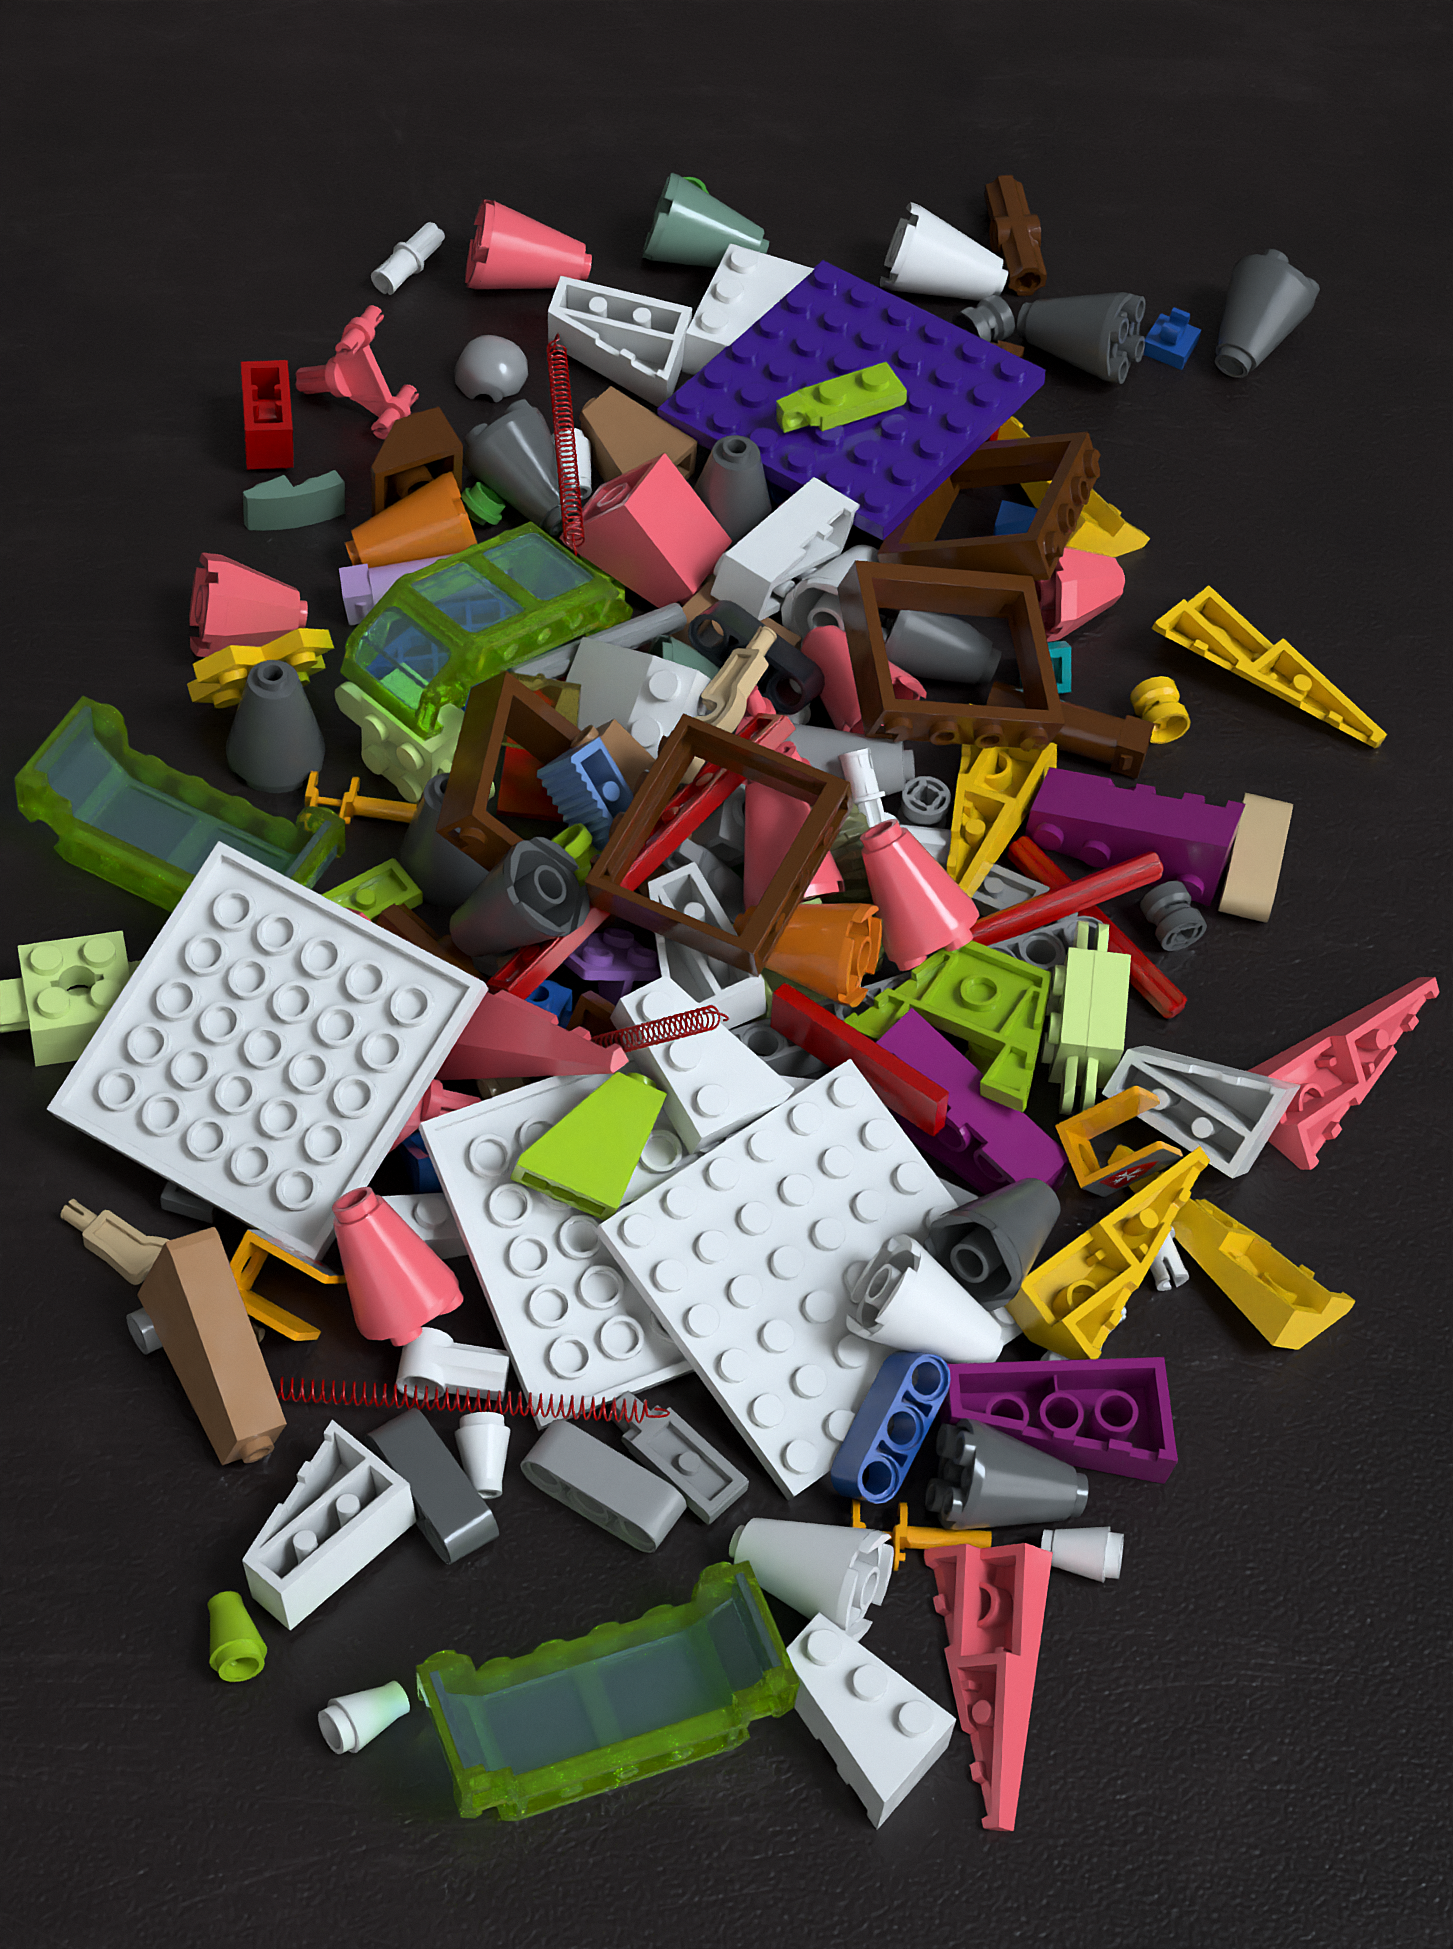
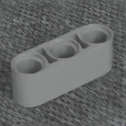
(603, 1485)

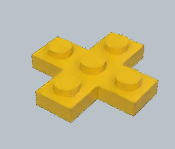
(225, 672)

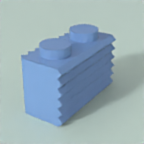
(587, 788)

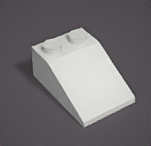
(635, 690)

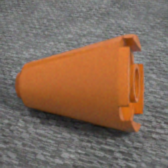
(415, 528)
(826, 948)

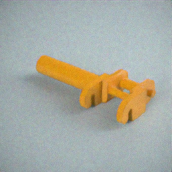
(359, 805)
(922, 1537)

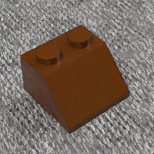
(414, 455)

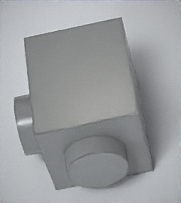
(724, 830)

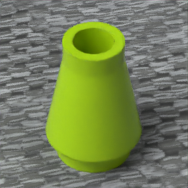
(234, 1641)

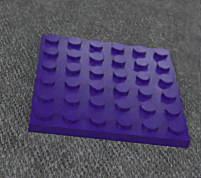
(835, 326)

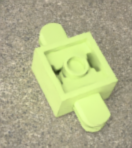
(397, 751)
(1086, 1017)
(57, 1018)

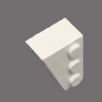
(621, 335)
(699, 975)
(708, 1077)

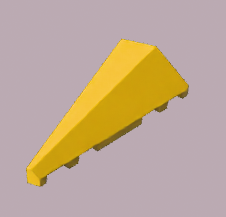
(1099, 524)
(1226, 638)
(990, 804)
(1258, 1279)
(1083, 1287)

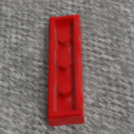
(836, 1042)

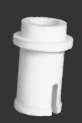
(1168, 1258)

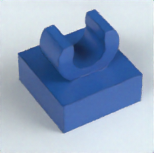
(1172, 339)

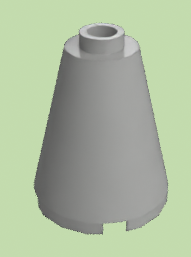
(823, 745)

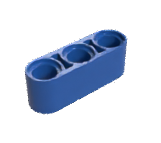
(868, 1439)

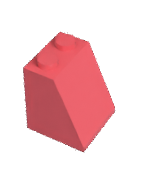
(651, 533)

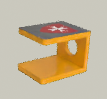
(1080, 1128)
(259, 1245)

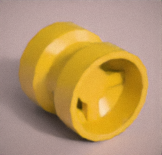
(1158, 702)

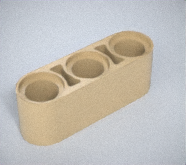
(1256, 858)

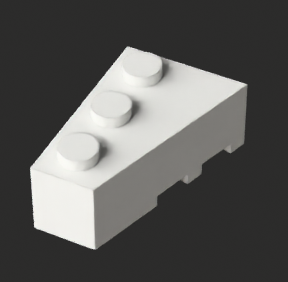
(737, 297)
(785, 549)
(1206, 1104)
(328, 1527)
(866, 1716)

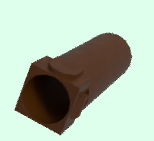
(1090, 732)

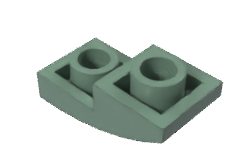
(282, 506)

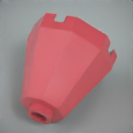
(1078, 591)
(240, 606)

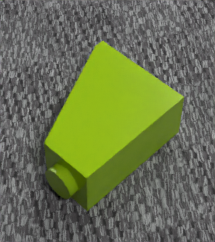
(595, 1146)

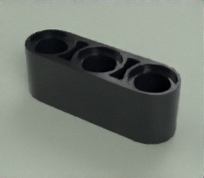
(783, 658)

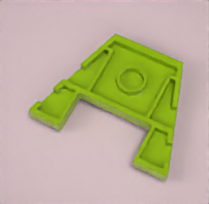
(981, 1000)

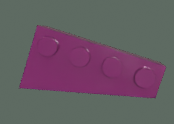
(1112, 824)
(980, 1137)
(1081, 1411)

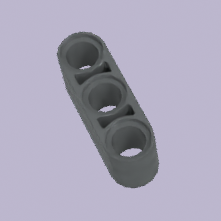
(442, 1495)

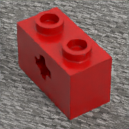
(267, 414)

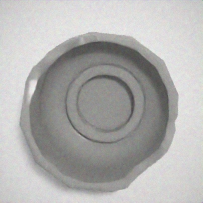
(491, 368)

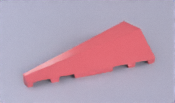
(523, 1040)
(1339, 1069)
(994, 1629)

